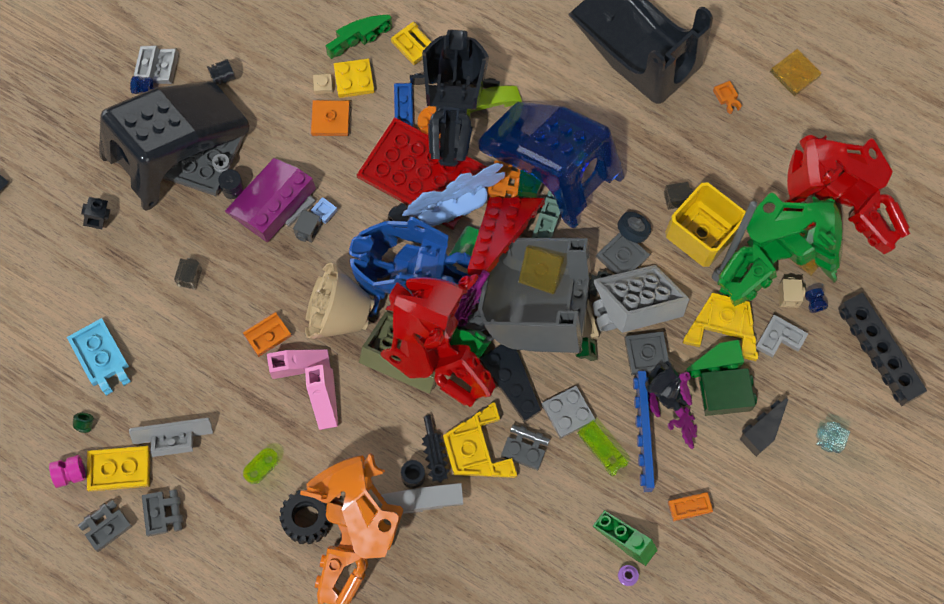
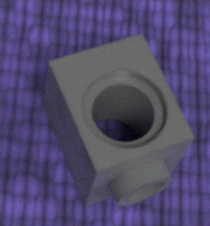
(307, 226)

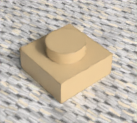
(322, 84)

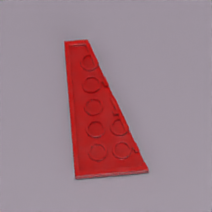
(500, 226)

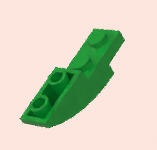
(361, 30)

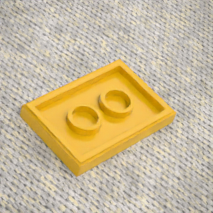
(118, 468)

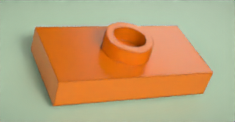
(690, 506)

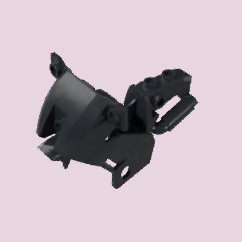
(453, 64)

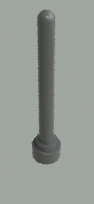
(737, 239)

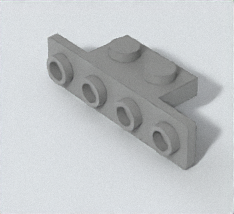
(171, 437)

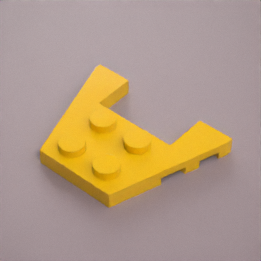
(722, 317)
(469, 451)

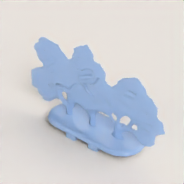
(458, 199)

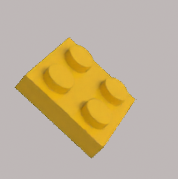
(353, 78)

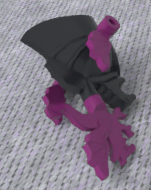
(672, 391)

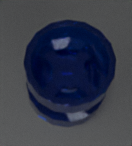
(140, 85)
(816, 300)

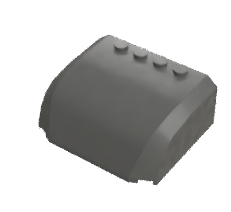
(531, 317)

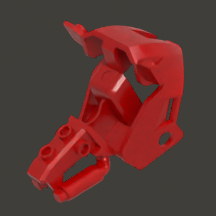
(858, 186)
(431, 315)

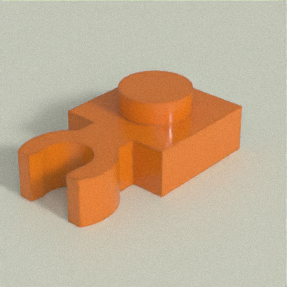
(727, 94)

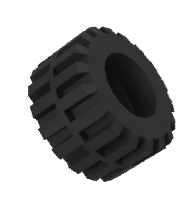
(301, 534)

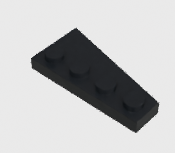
(512, 380)

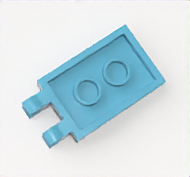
(99, 355)

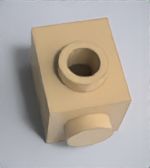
(791, 293)

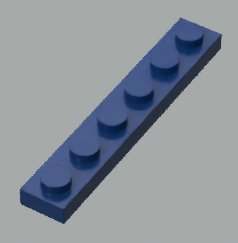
(644, 439)

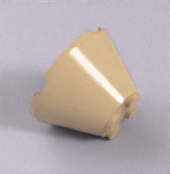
(336, 305)

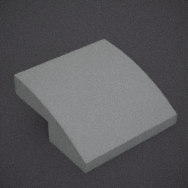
(156, 64)

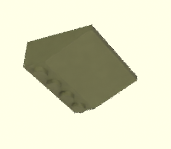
(381, 339)

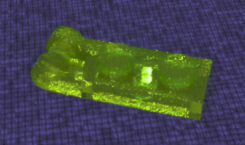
(602, 448)

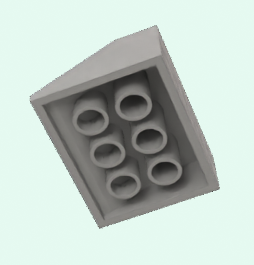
(640, 298)

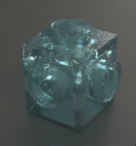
(832, 437)

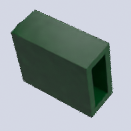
(727, 392)

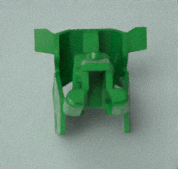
(776, 238)

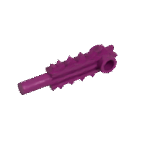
(470, 299)

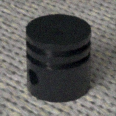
(221, 72)
(231, 183)
(413, 474)

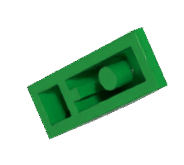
(474, 339)

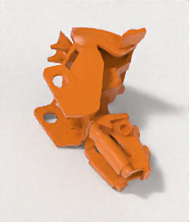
(359, 521)

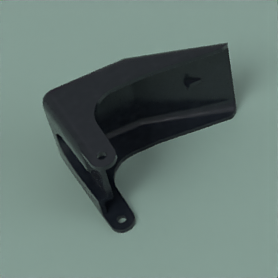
(645, 43)
(164, 128)

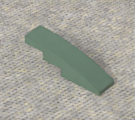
(547, 218)

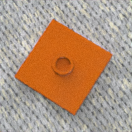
(330, 118)

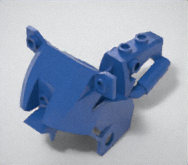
(410, 262)

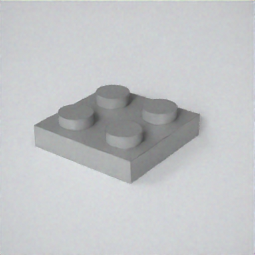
(568, 412)

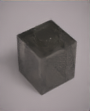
(676, 194)
(188, 273)

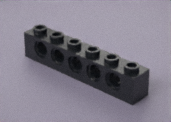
(881, 338)

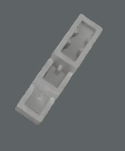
(426, 498)

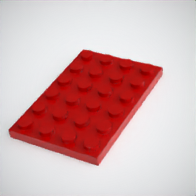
(404, 166)

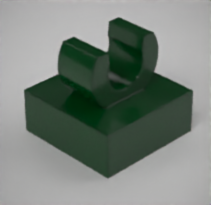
(589, 349)

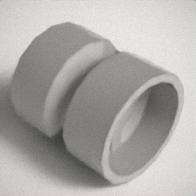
(603, 320)

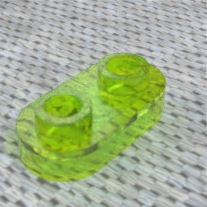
(259, 465)

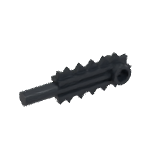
(434, 452)

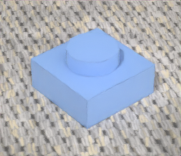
(324, 210)

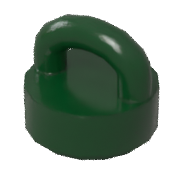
(83, 422)

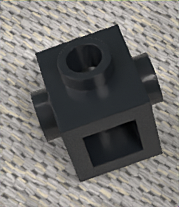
(95, 212)

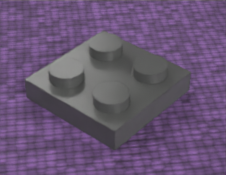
(622, 255)
(646, 352)

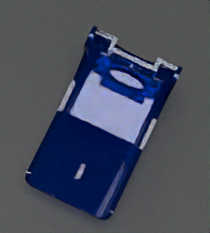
(556, 149)

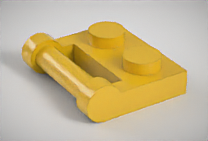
(408, 45)

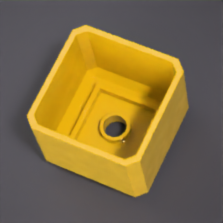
(707, 211)

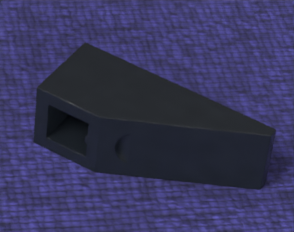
(764, 432)

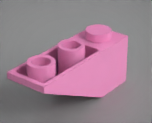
(294, 362)
(322, 395)

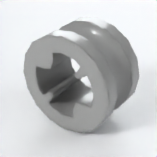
(215, 161)

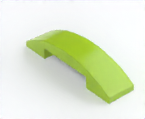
(497, 96)

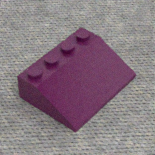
(271, 198)

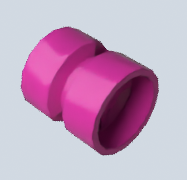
(64, 472)

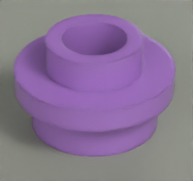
(621, 575)

